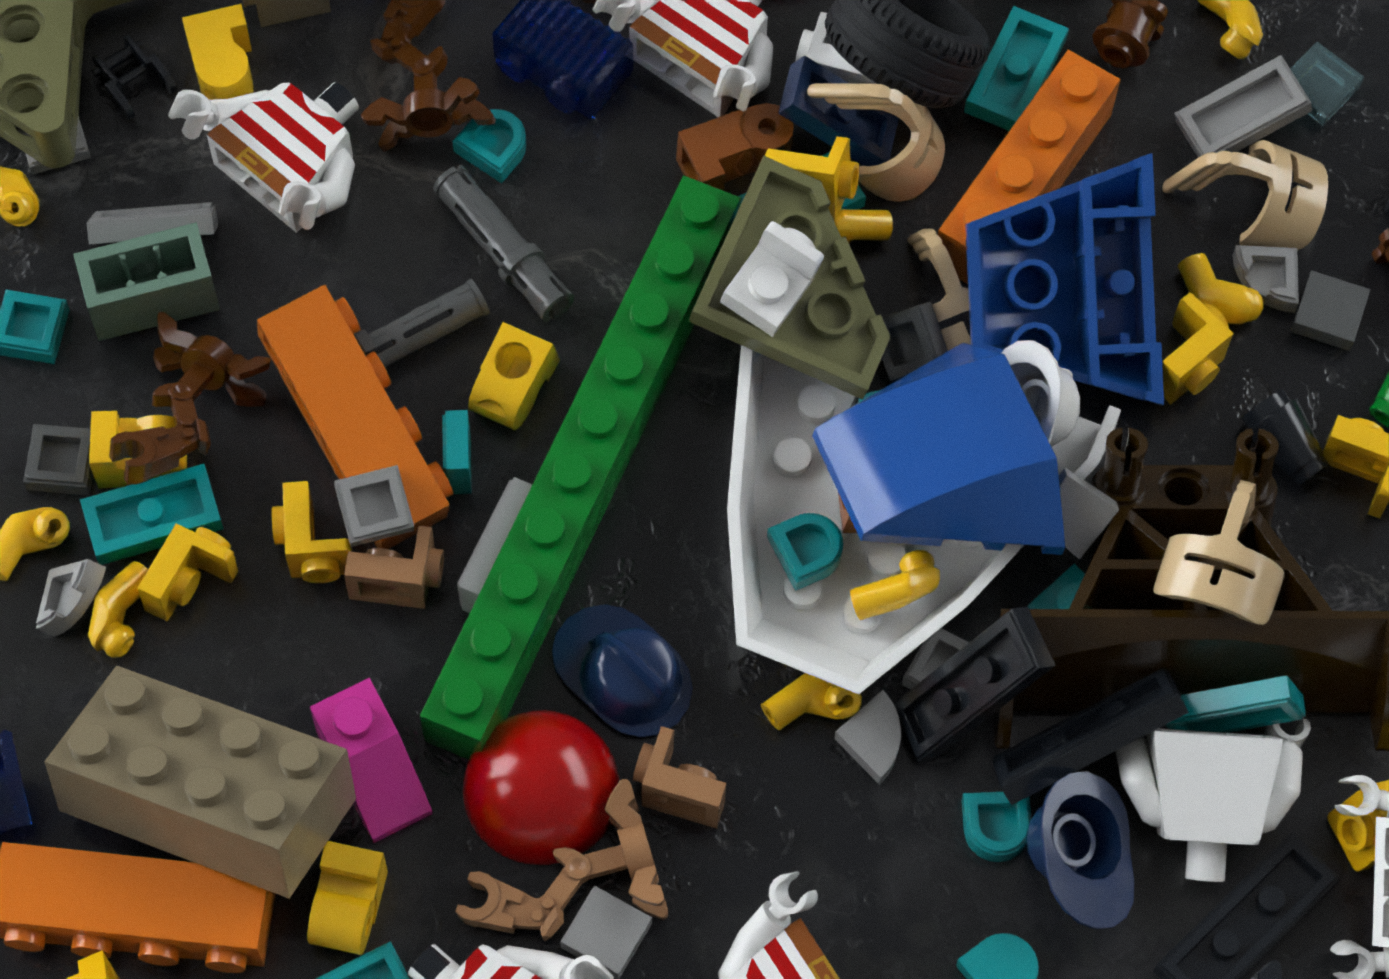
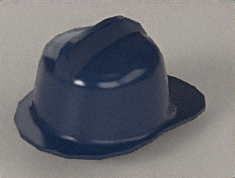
(622, 670)
(1084, 849)

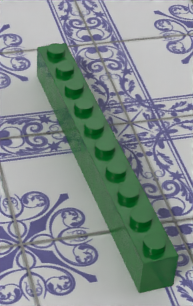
(578, 475)

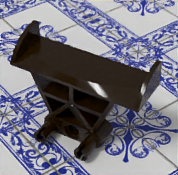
(1126, 631)

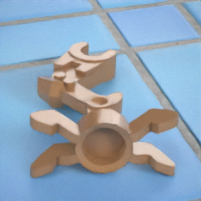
(513, 909)

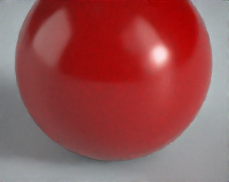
(540, 787)

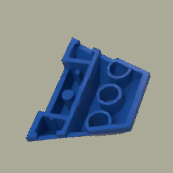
(1075, 279)
(947, 458)

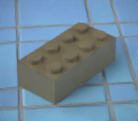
(202, 780)

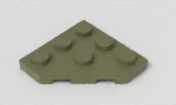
(833, 325)

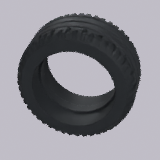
(911, 46)

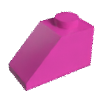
(381, 770)

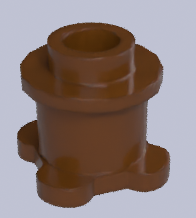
(1128, 31)

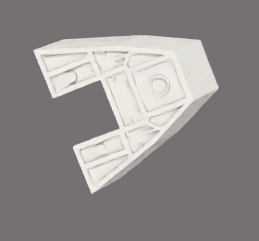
(783, 475)

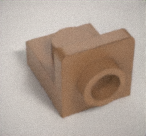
(392, 579)
(682, 791)

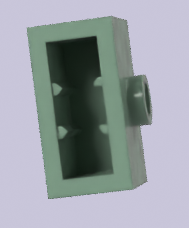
(143, 276)

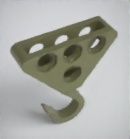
(43, 74)

